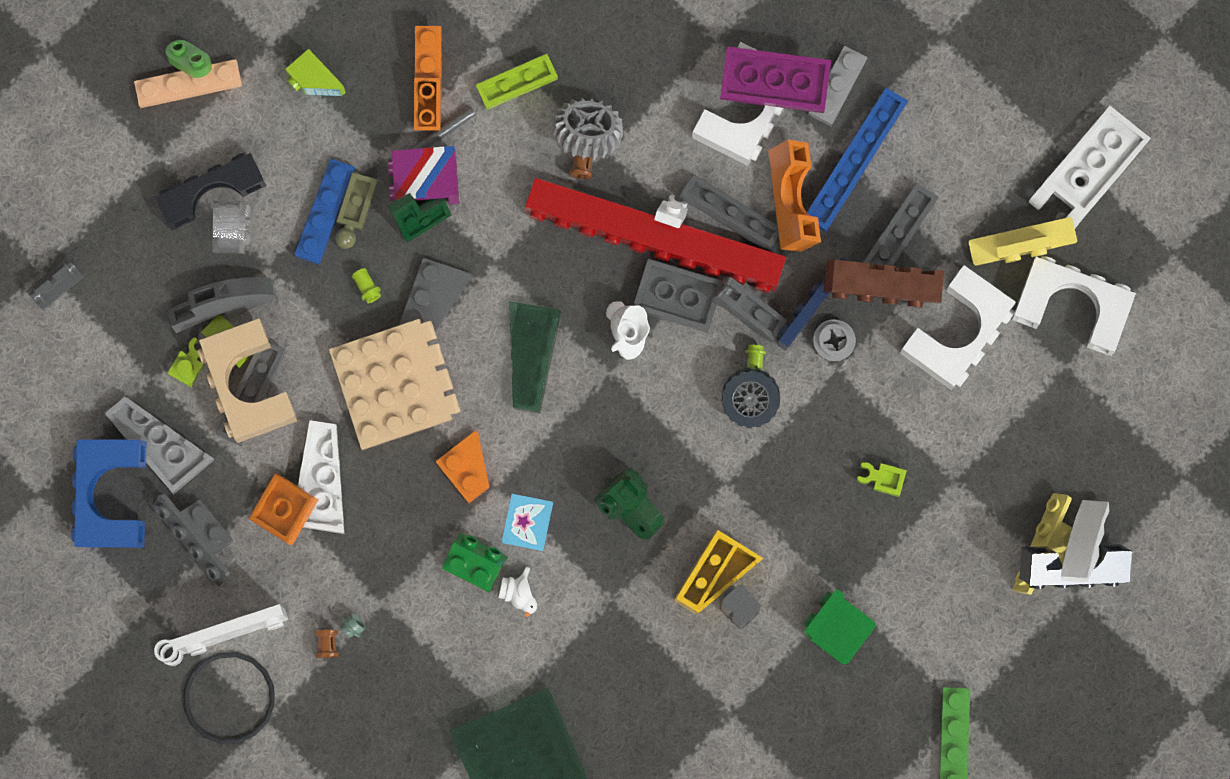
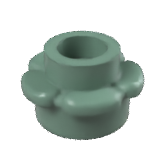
(353, 625)

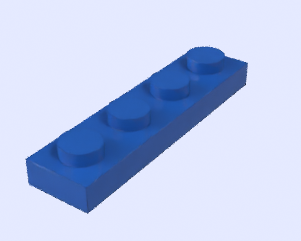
(324, 212)

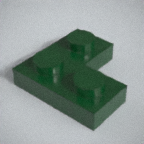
(416, 220)

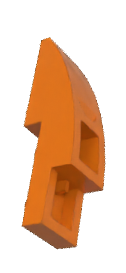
(428, 78)

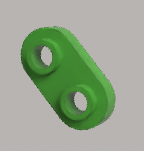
(183, 56)

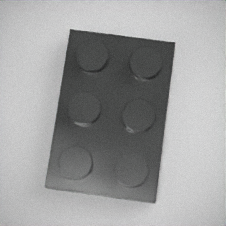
(677, 295)

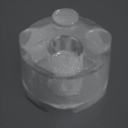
(229, 227)

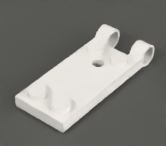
(1098, 160)
(198, 641)

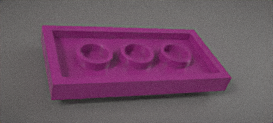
(775, 79)

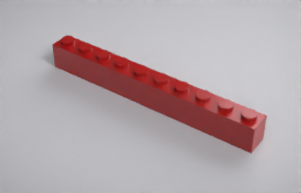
(643, 233)

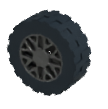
(750, 397)

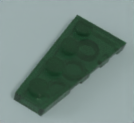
(533, 342)

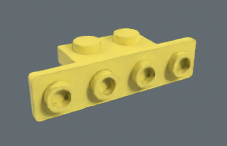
(1023, 241)
(1050, 533)

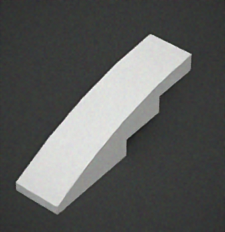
(1084, 541)

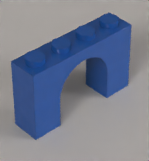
(92, 461)

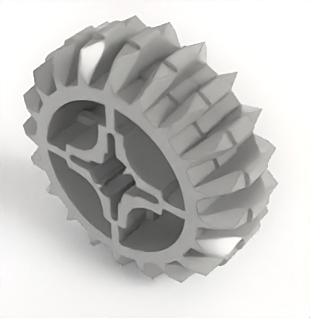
(587, 128)

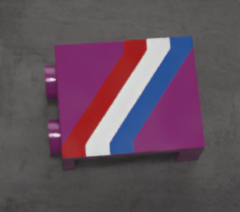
(424, 174)

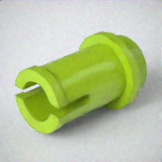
(366, 286)
(755, 356)

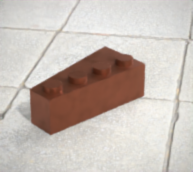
(883, 282)

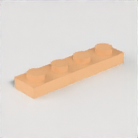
(181, 85)

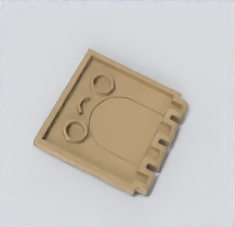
(394, 383)

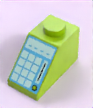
(313, 77)

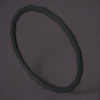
(262, 723)

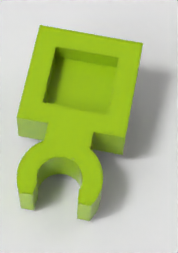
(187, 366)
(886, 480)

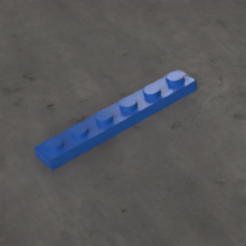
(857, 158)

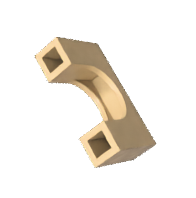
(221, 354)

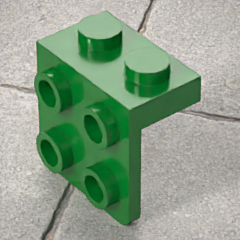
(838, 627)

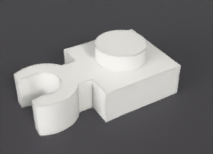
(672, 212)

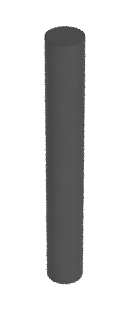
(445, 129)

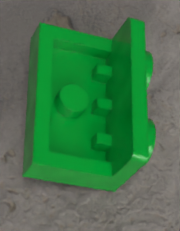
(474, 562)

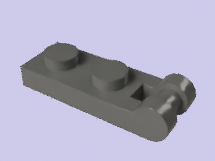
(749, 309)

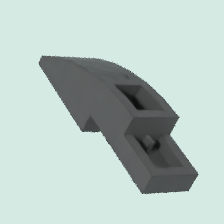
(226, 297)

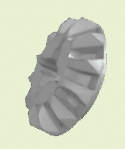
(841, 330)

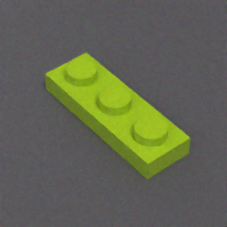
(516, 82)

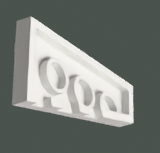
(322, 477)

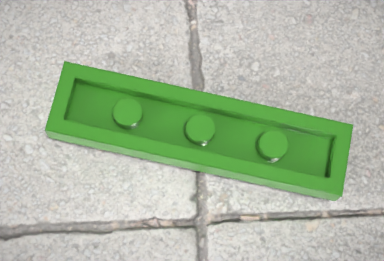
(954, 733)

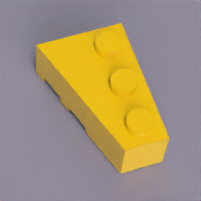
(715, 570)

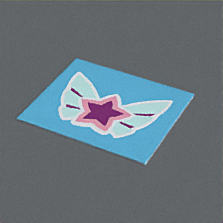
(527, 522)

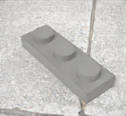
(840, 83)

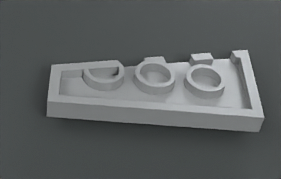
(167, 452)

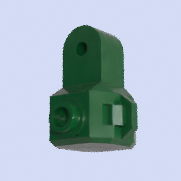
(626, 499)

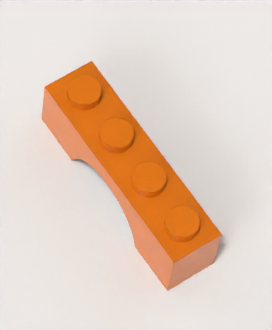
(789, 167)

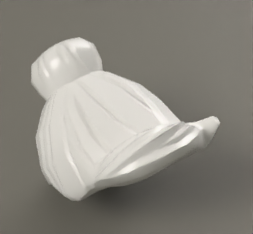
(629, 328)

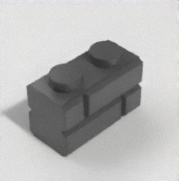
(739, 605)

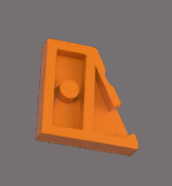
(466, 467)

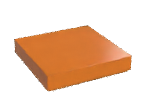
(283, 509)

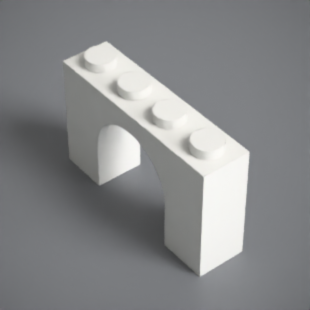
(735, 139)
(1110, 300)
(990, 309)

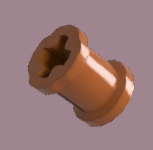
(581, 168)
(326, 644)

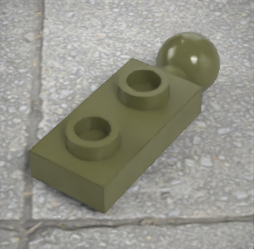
(355, 208)

